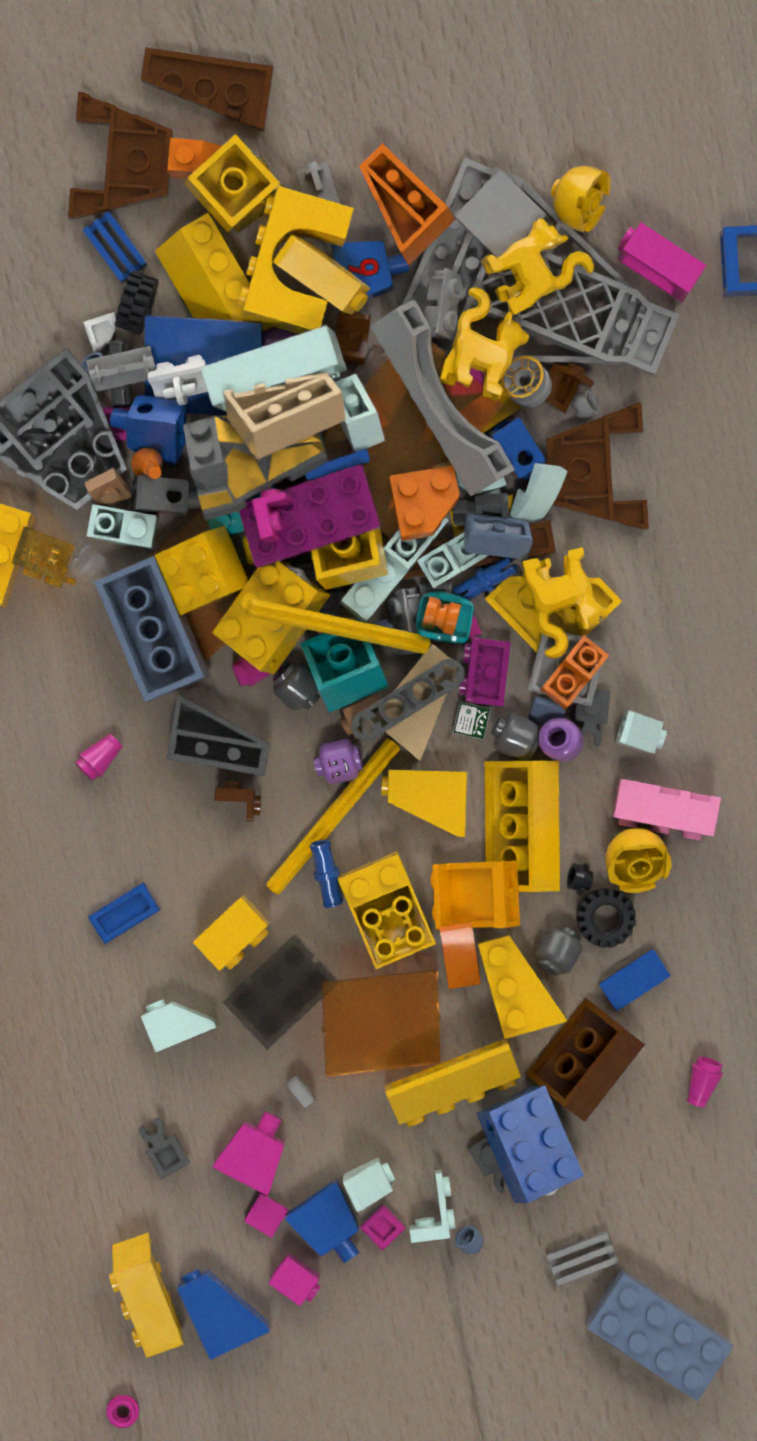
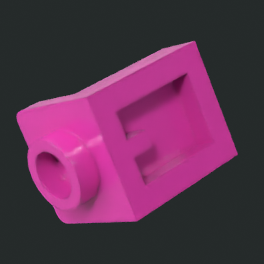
(267, 519)

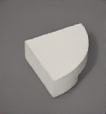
(100, 331)

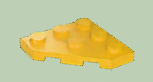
(514, 604)

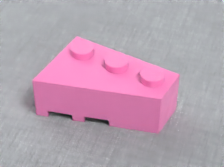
(665, 809)

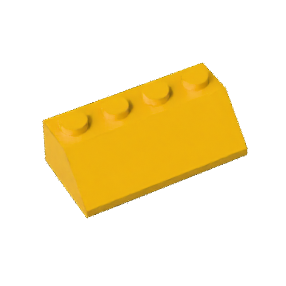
(205, 271)
(524, 820)
(452, 1082)

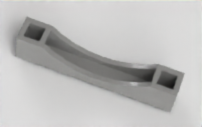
(407, 342)

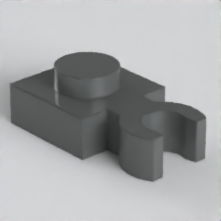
(488, 505)
(593, 715)
(165, 1153)
(486, 1161)

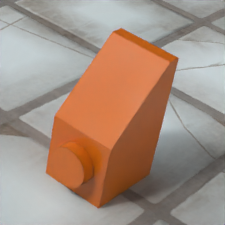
(188, 155)

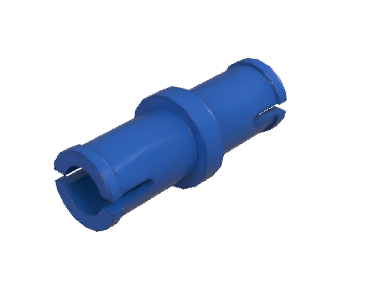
(486, 579)
(326, 873)

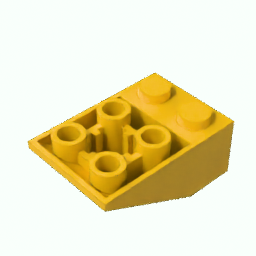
(386, 910)

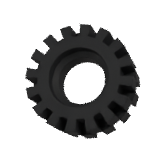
(136, 302)
(586, 913)

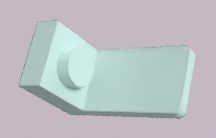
(426, 1228)

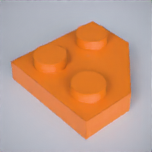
(423, 500)

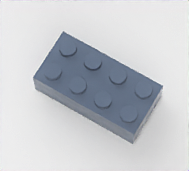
(151, 630)
(659, 1334)

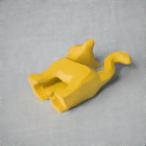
(529, 268)
(480, 353)
(559, 593)

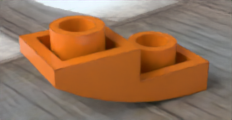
(574, 672)
(460, 955)

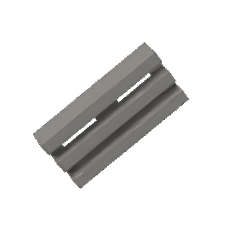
(556, 1268)

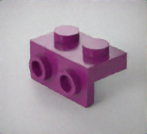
(486, 671)

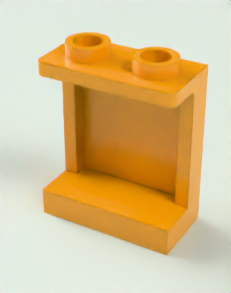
(476, 894)

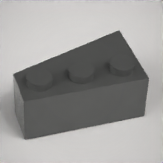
(213, 741)

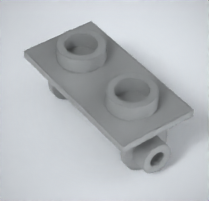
(317, 181)
(446, 289)
(120, 368)
(403, 608)

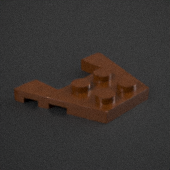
(134, 160)
(587, 458)

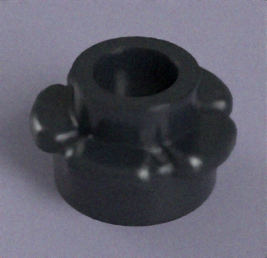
(579, 878)

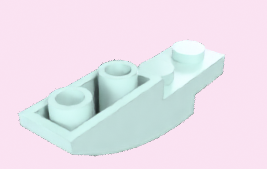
(400, 556)

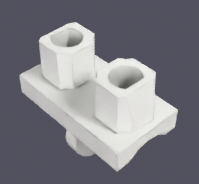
(178, 381)

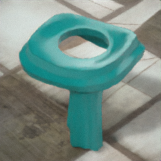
(463, 624)

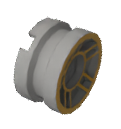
(527, 369)

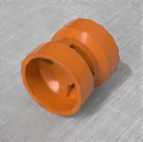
(441, 615)

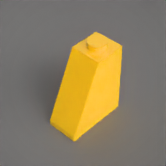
(322, 274)
(430, 795)

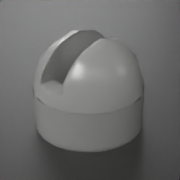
(586, 404)

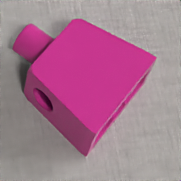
(253, 1154)

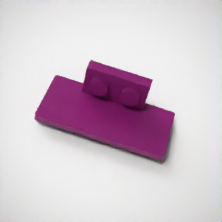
(318, 516)

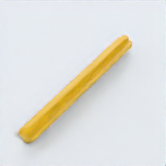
(337, 626)
(333, 815)

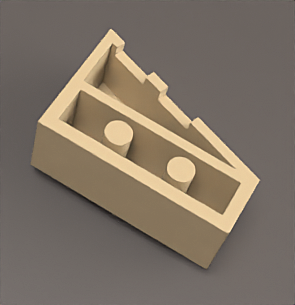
(284, 413)
(416, 729)

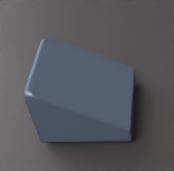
(544, 710)

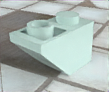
(123, 527)

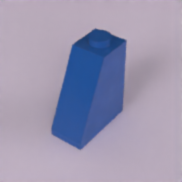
(219, 1313)

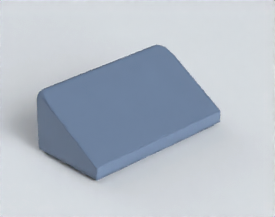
(497, 536)

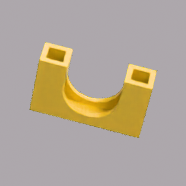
(299, 216)

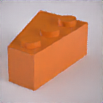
(406, 203)

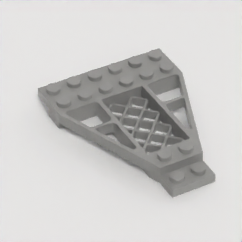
(633, 332)

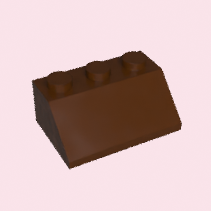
(585, 1059)

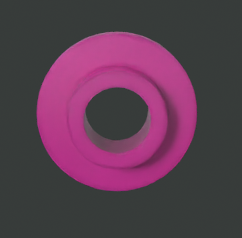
(118, 1420)

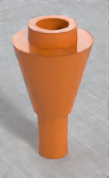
(147, 463)

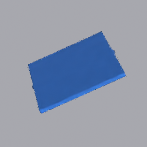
(213, 339)

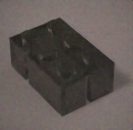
(280, 991)

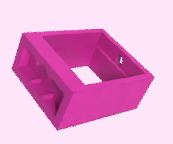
(660, 261)

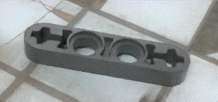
(405, 696)

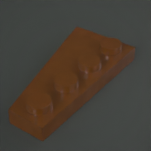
(218, 84)

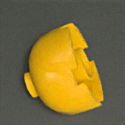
(579, 196)
(637, 860)

